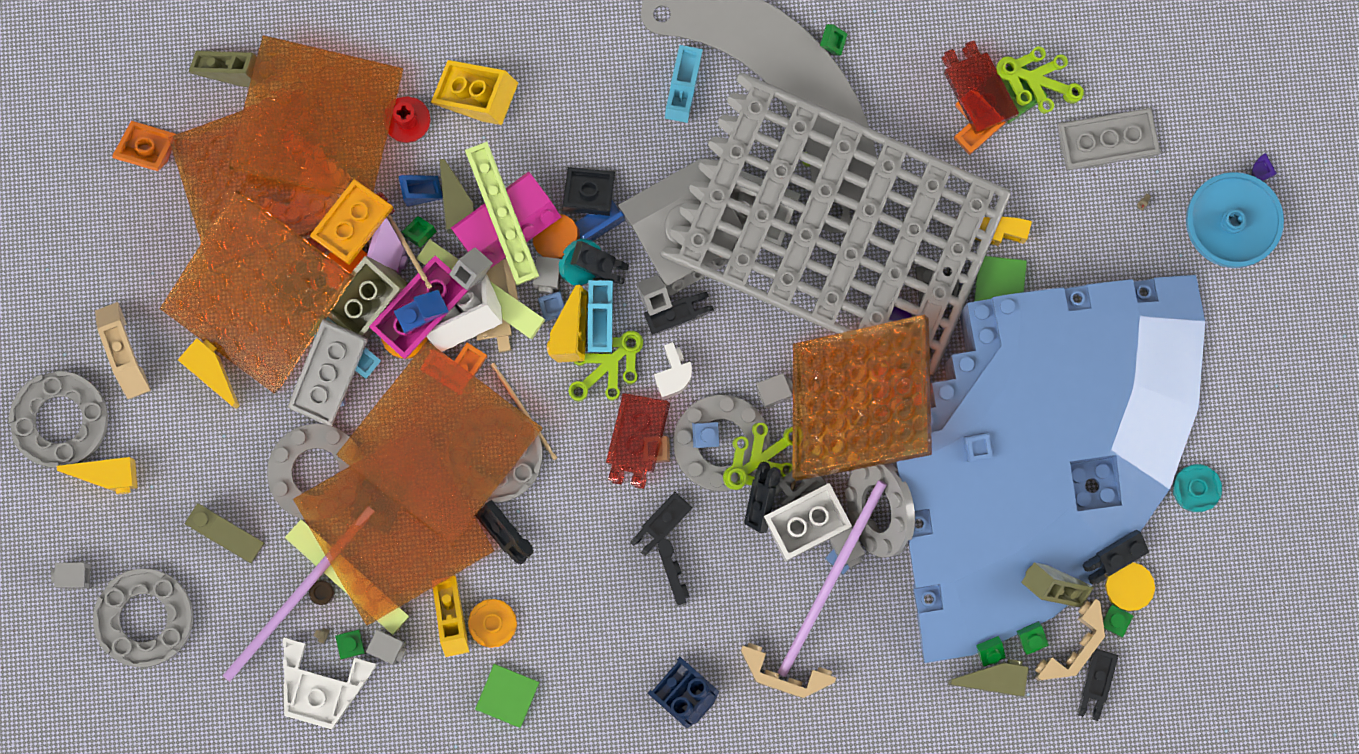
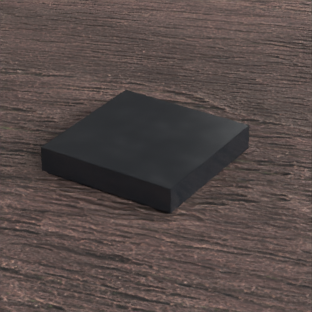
(588, 191)

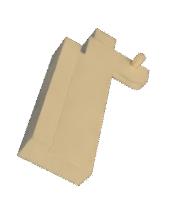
(503, 278)

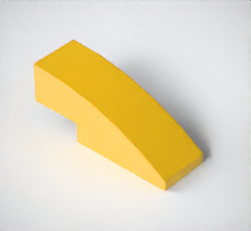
(1008, 228)

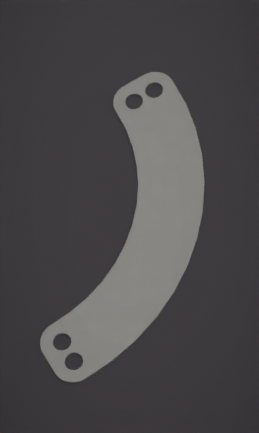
(781, 56)

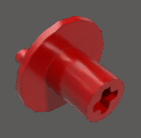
(409, 120)

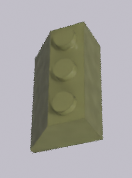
(366, 296)

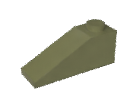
(226, 67)
(456, 200)
(224, 533)
(1056, 585)
(1003, 678)

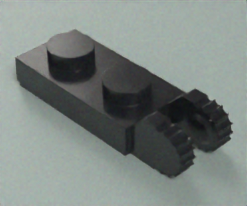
(597, 262)
(679, 314)
(762, 496)
(663, 521)
(504, 533)
(1116, 556)
(672, 571)
(1098, 682)

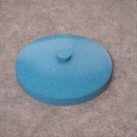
(1234, 220)

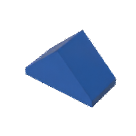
(420, 189)

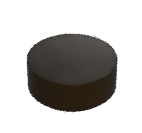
(321, 592)

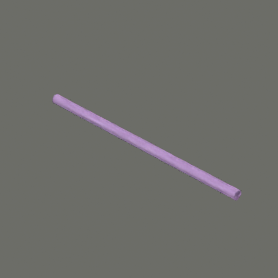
(832, 578)
(277, 619)

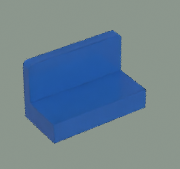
(594, 225)

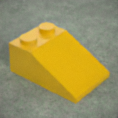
(475, 91)

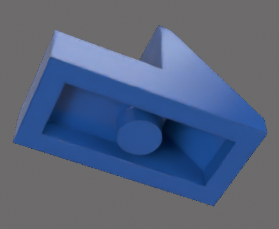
(421, 311)

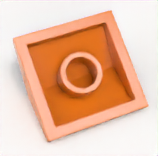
(144, 146)

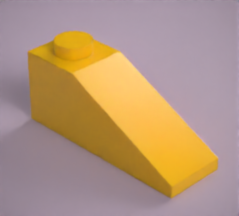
(569, 331)
(208, 367)
(111, 474)
(450, 618)

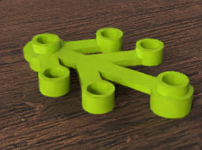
(1037, 79)
(609, 364)
(756, 458)

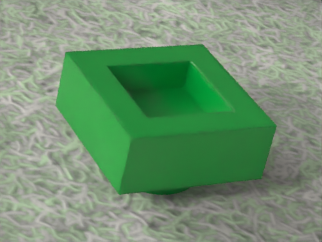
(833, 39)
(419, 231)
(1116, 620)
(1032, 638)
(350, 644)
(991, 651)

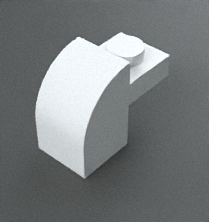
(674, 380)

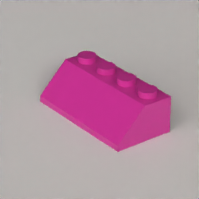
(532, 211)
(387, 324)

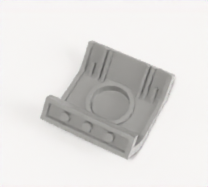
(658, 210)

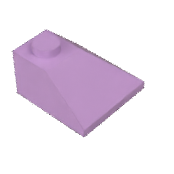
(387, 248)

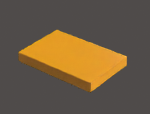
(351, 221)

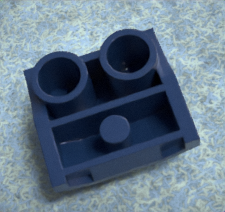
(685, 693)

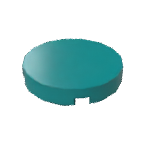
(571, 273)
(1197, 488)

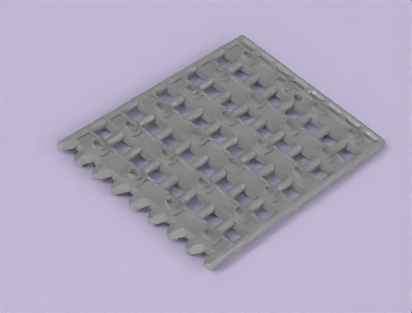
(824, 191)

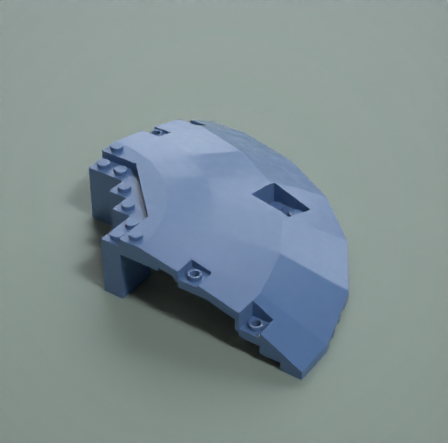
(1066, 400)

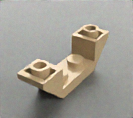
(119, 351)
(1092, 618)
(817, 679)

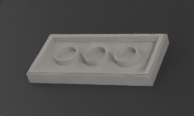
(1108, 139)
(327, 372)

